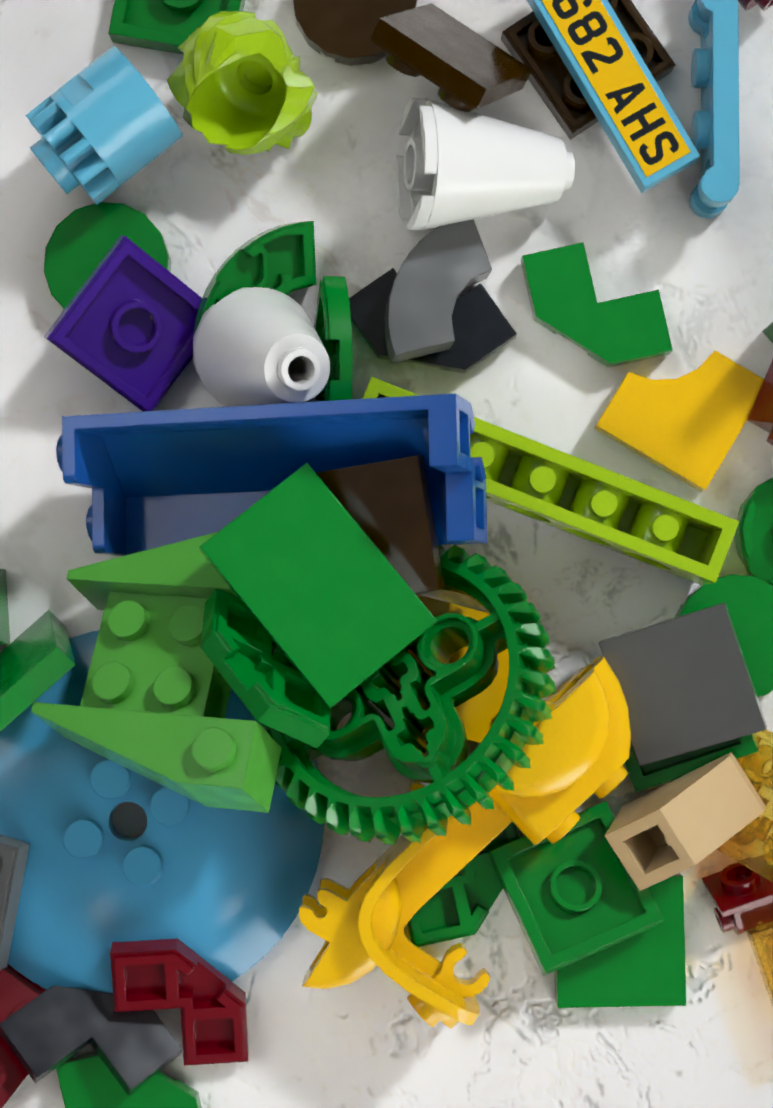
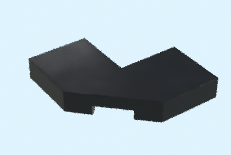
(476, 322)
(68, 1019)

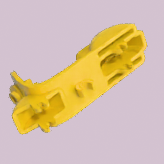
(366, 923)

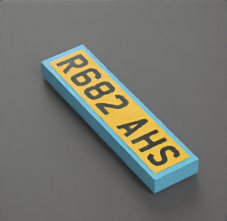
(618, 88)

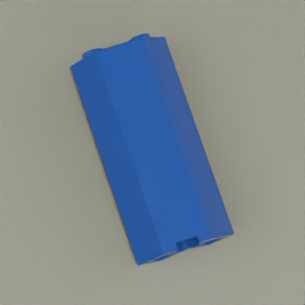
(200, 468)

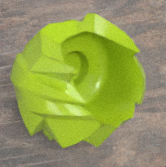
(242, 84)

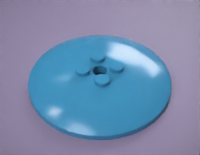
(196, 874)

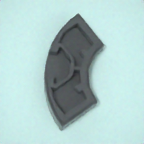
(427, 289)

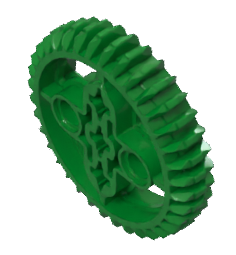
(430, 706)

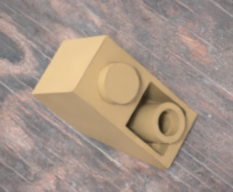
(683, 821)

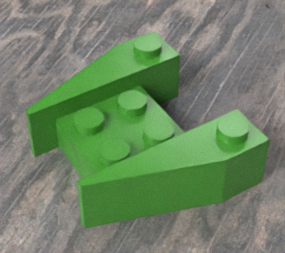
(154, 691)

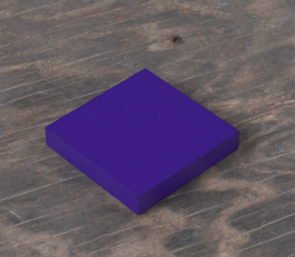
(130, 325)

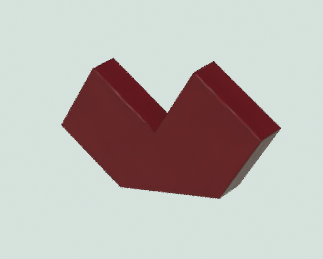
(173, 977)

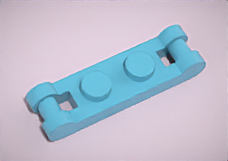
(717, 124)

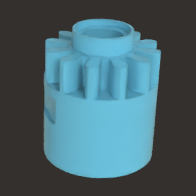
(102, 127)

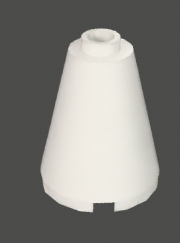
(473, 166)
(259, 350)

